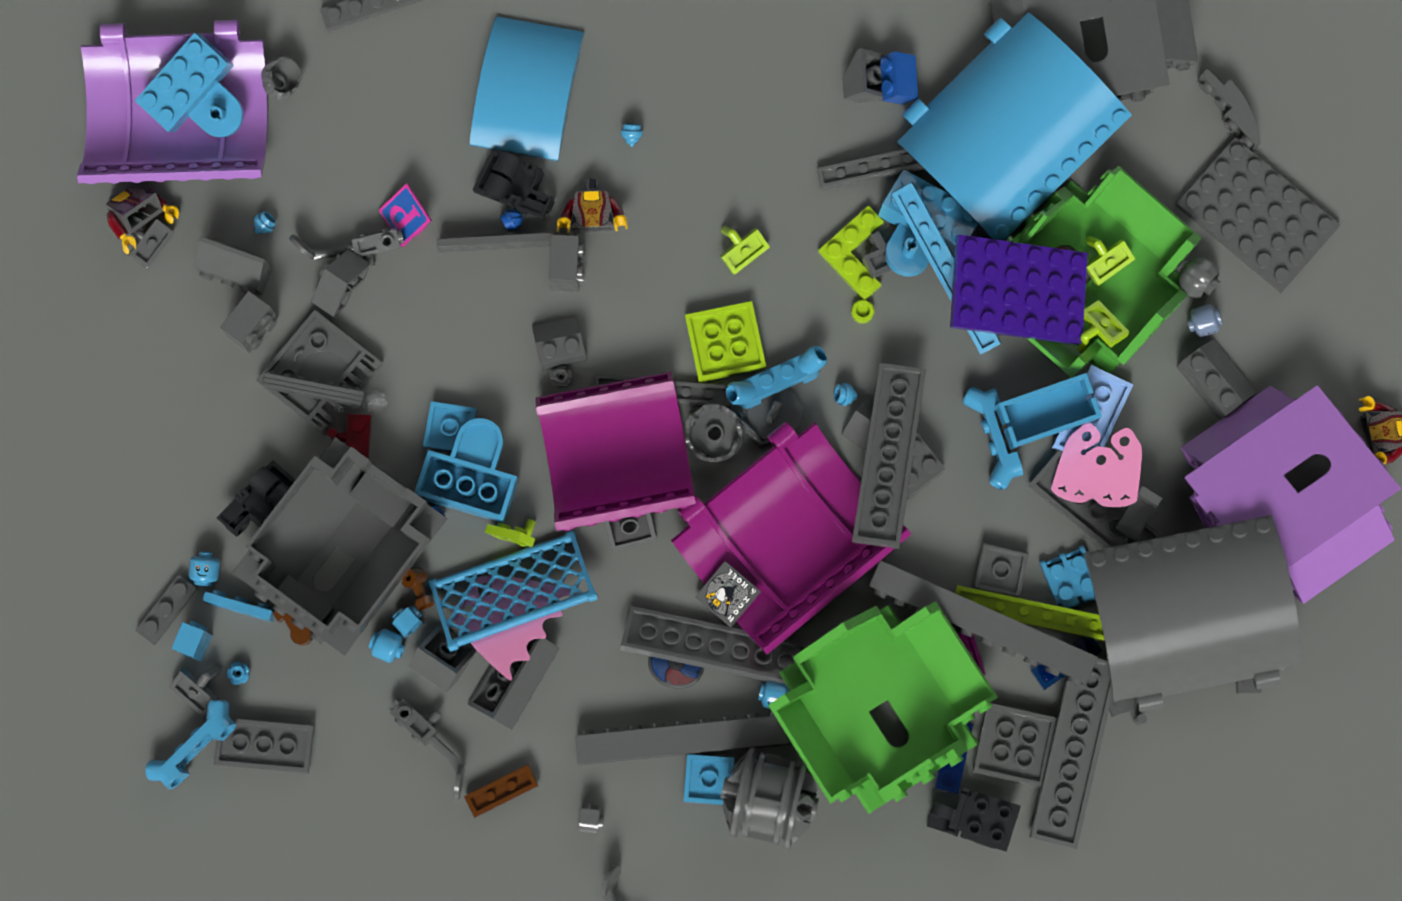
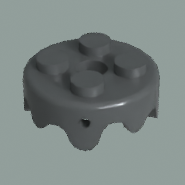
(698, 433)

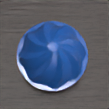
(511, 219)

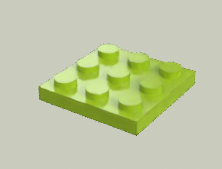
(725, 341)

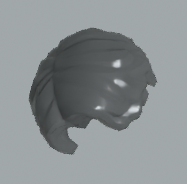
(281, 77)

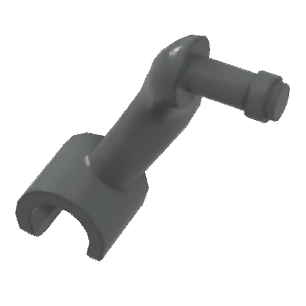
(755, 437)

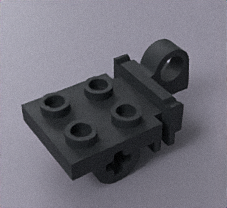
(513, 184)
(258, 499)
(979, 817)

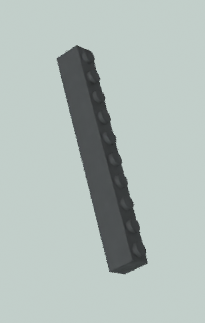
(985, 623)
(679, 739)

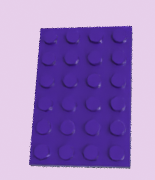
(1018, 289)

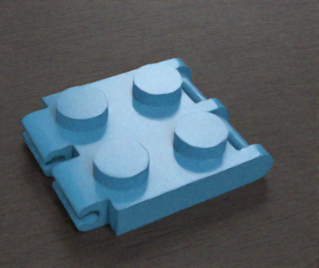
(1068, 579)

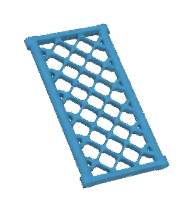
(531, 611)

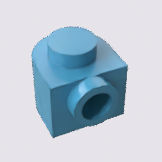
(407, 621)

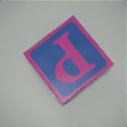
(405, 213)

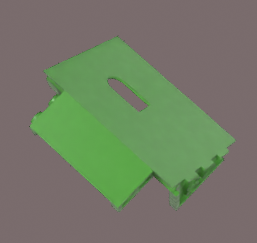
(1139, 293)
(858, 667)

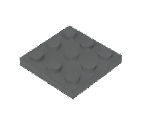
(1014, 745)

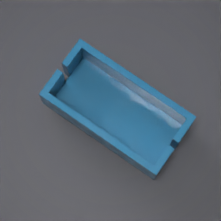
(1048, 411)

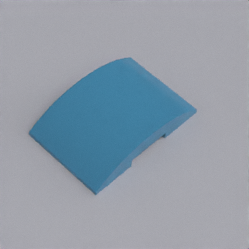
(525, 88)

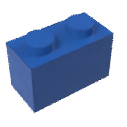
(899, 78)

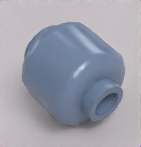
(1205, 320)

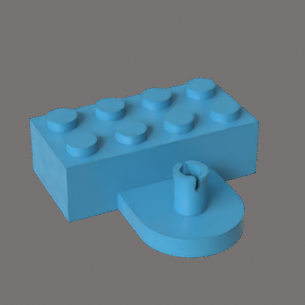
(193, 89)
(903, 250)
(469, 476)

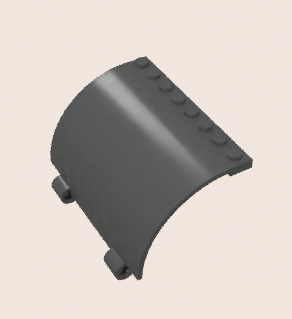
(1196, 611)

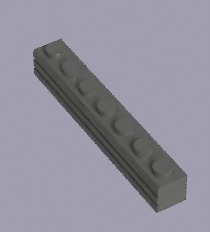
(314, 389)

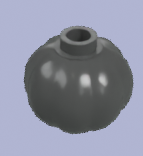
(1198, 277)

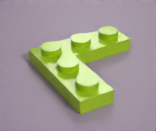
(839, 250)

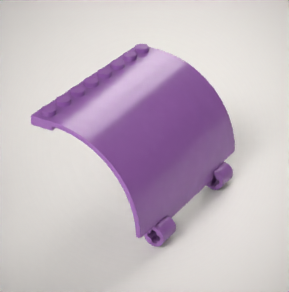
(132, 146)

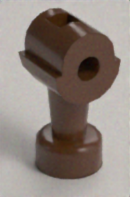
(414, 579)

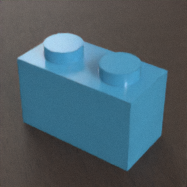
(192, 640)

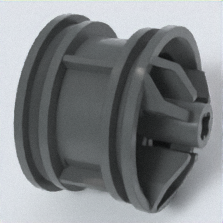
(769, 798)

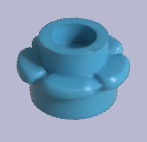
(237, 679)

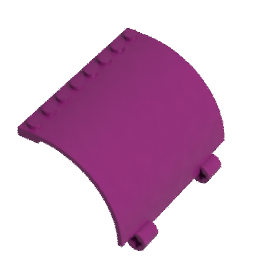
(785, 531)

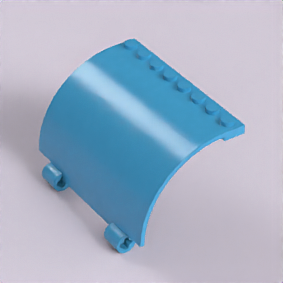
(1012, 125)

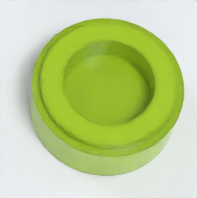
(862, 311)

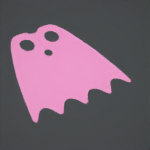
(509, 645)

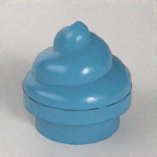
(631, 133)
(264, 223)
(844, 394)

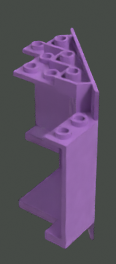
(1324, 526)

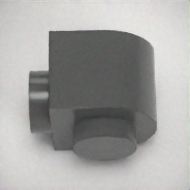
(590, 819)

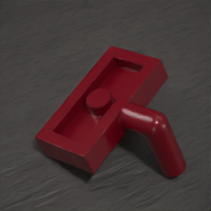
(357, 434)

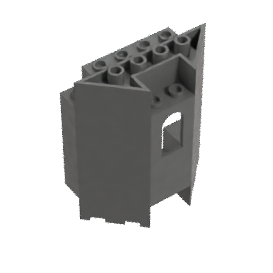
(344, 505)

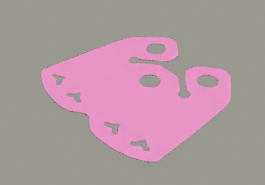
(1096, 480)

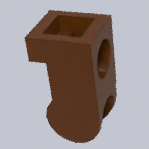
(298, 636)

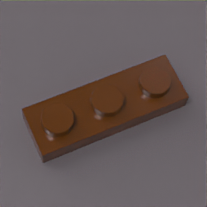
(501, 791)

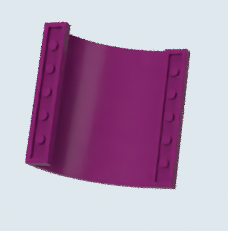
(615, 451)

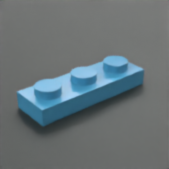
(239, 605)

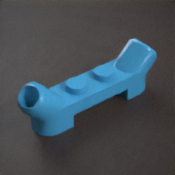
(796, 370)
(1007, 465)
(217, 727)

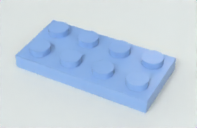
(1110, 396)

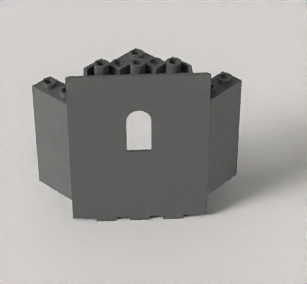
(1140, 37)

